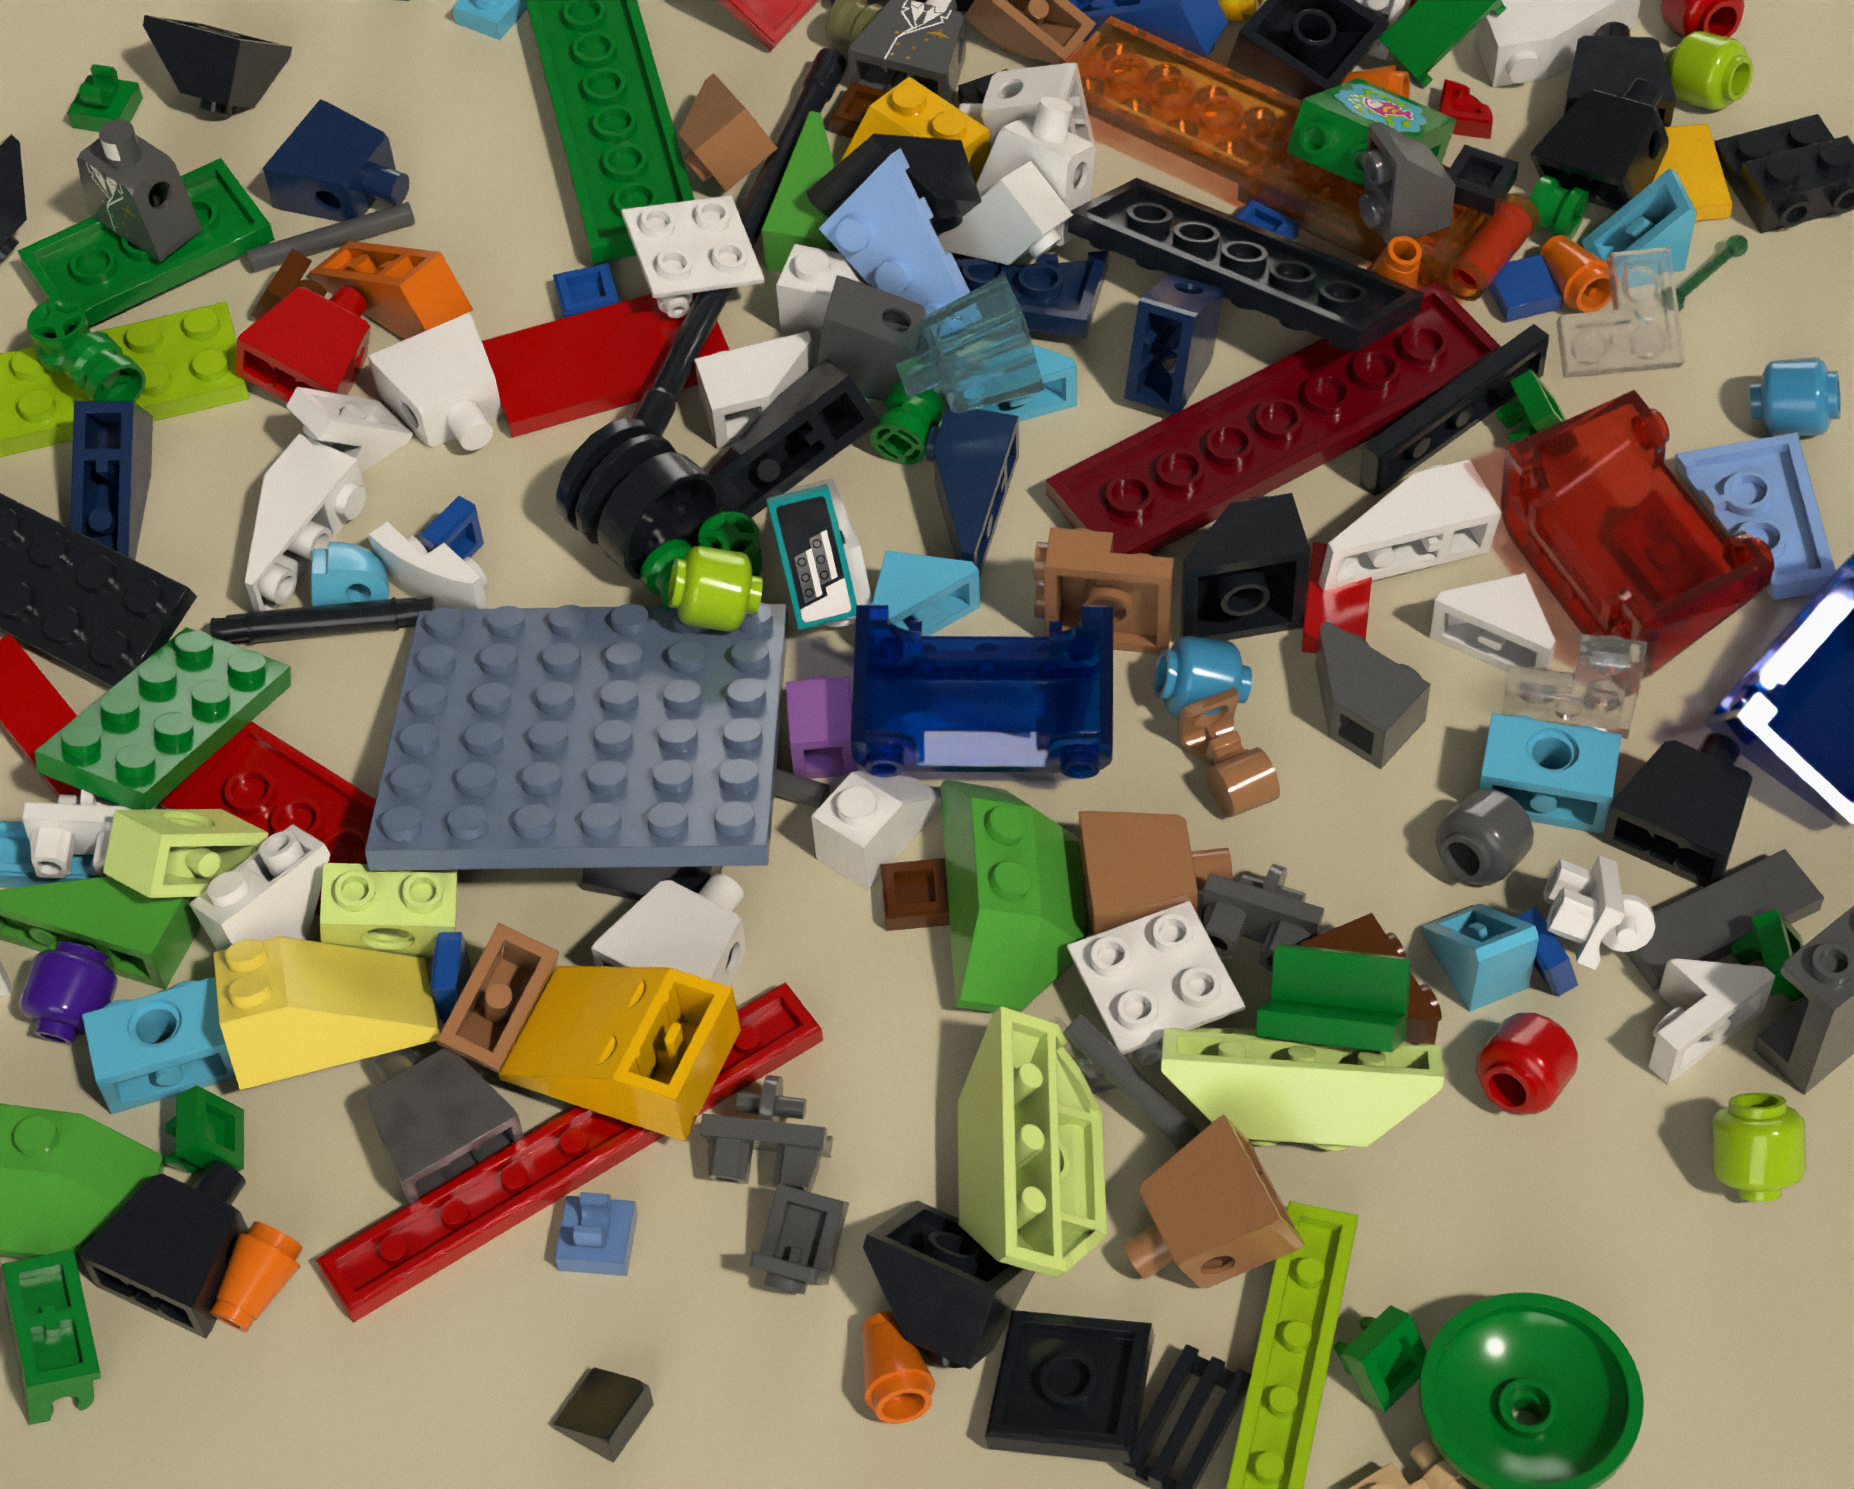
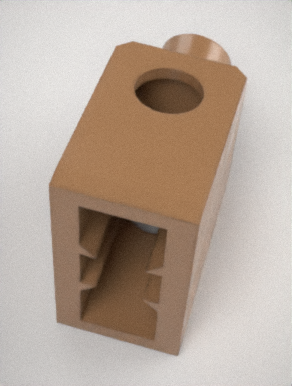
(1141, 865)
(1212, 1211)

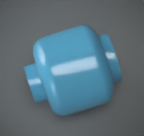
(1796, 397)
(1197, 670)

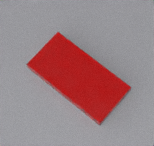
(585, 362)
(279, 787)

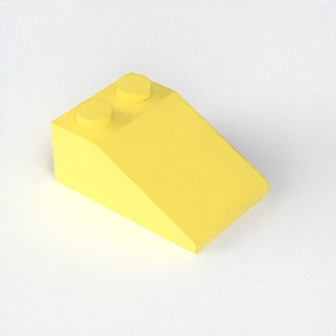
(317, 1006)

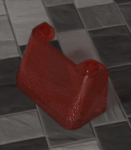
(1622, 533)

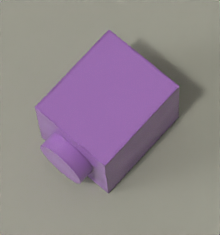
(820, 726)

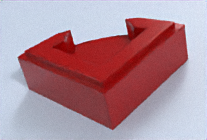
(1471, 115)

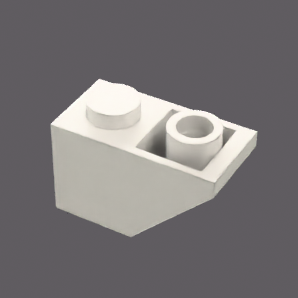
(744, 381)
(266, 893)

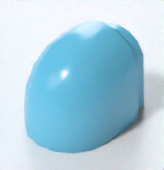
(347, 575)

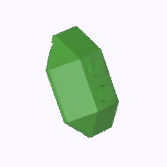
(1009, 896)
(63, 1179)

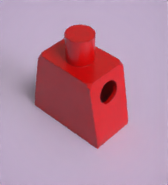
(306, 344)

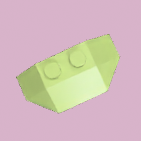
(1300, 1088)
(1030, 1149)

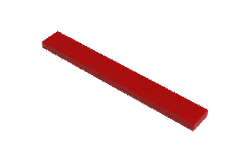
(540, 1171)

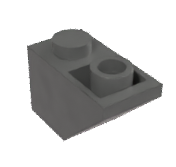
(1403, 186)
(1366, 696)

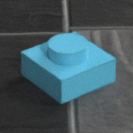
(489, 16)

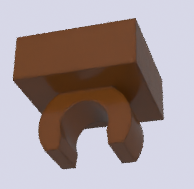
(286, 281)

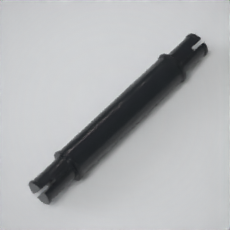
(320, 620)

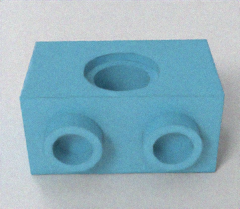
(1581, 777)
(138, 1072)

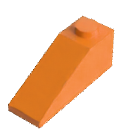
(401, 285)

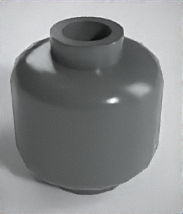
(1484, 837)

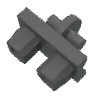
(1259, 912)
(796, 1145)

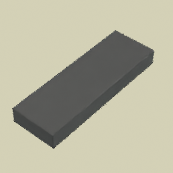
(1722, 913)

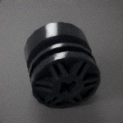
(634, 493)

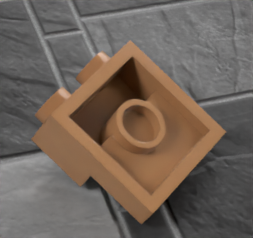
(1085, 572)

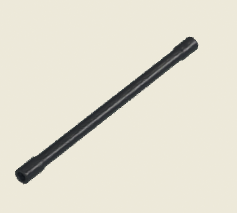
(816, 90)

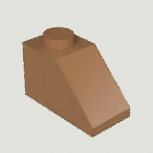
(1032, 28)
(723, 136)
(499, 997)

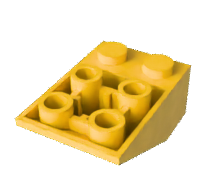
(627, 1043)

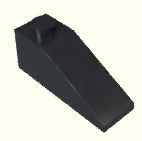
(792, 439)

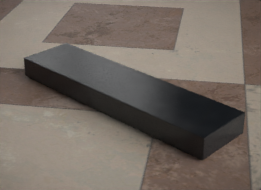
(1451, 411)

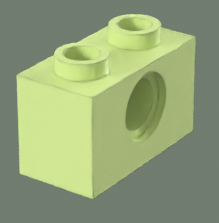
(177, 849)
(387, 908)

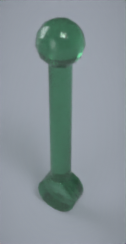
(1735, 247)

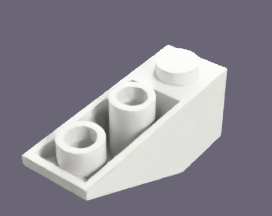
(300, 509)

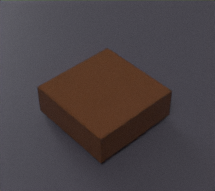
(852, 109)
(915, 894)

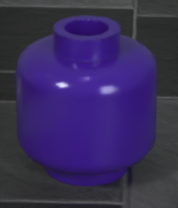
(64, 987)

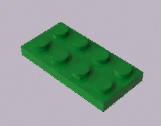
(112, 274)
(163, 720)

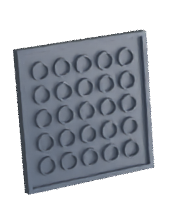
(582, 741)

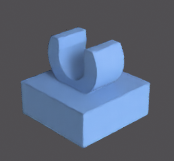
(596, 1234)

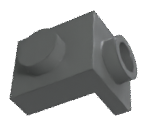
(800, 1239)

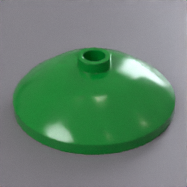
(1539, 1359)

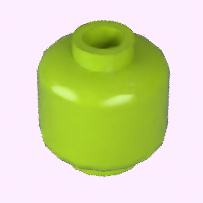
(1709, 70)
(714, 588)
(1758, 1146)

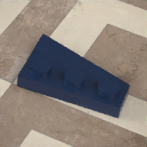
(1050, 294)

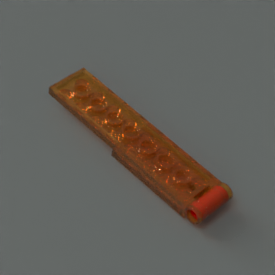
(1244, 136)

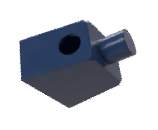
(334, 167)
(1178, 322)

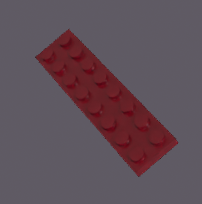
(1266, 429)

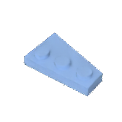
(892, 241)
(1769, 494)

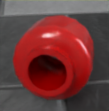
(1711, 16)
(1526, 1063)

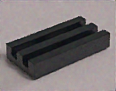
(1210, 1374)

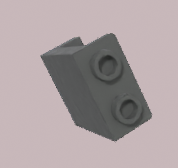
(1820, 1028)

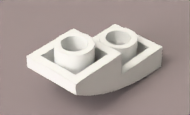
(431, 574)

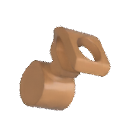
(1238, 776)

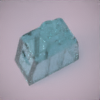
(975, 351)

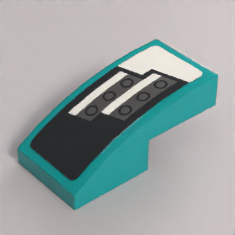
(812, 556)

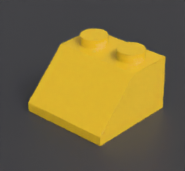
(919, 112)

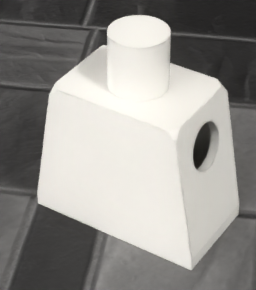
(1018, 94)
(1059, 155)
(440, 384)
(680, 931)

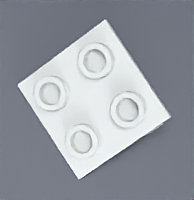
(691, 250)
(1155, 978)

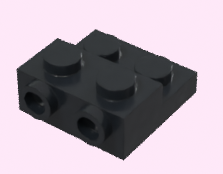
(1789, 172)

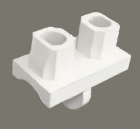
(71, 827)
(1592, 909)

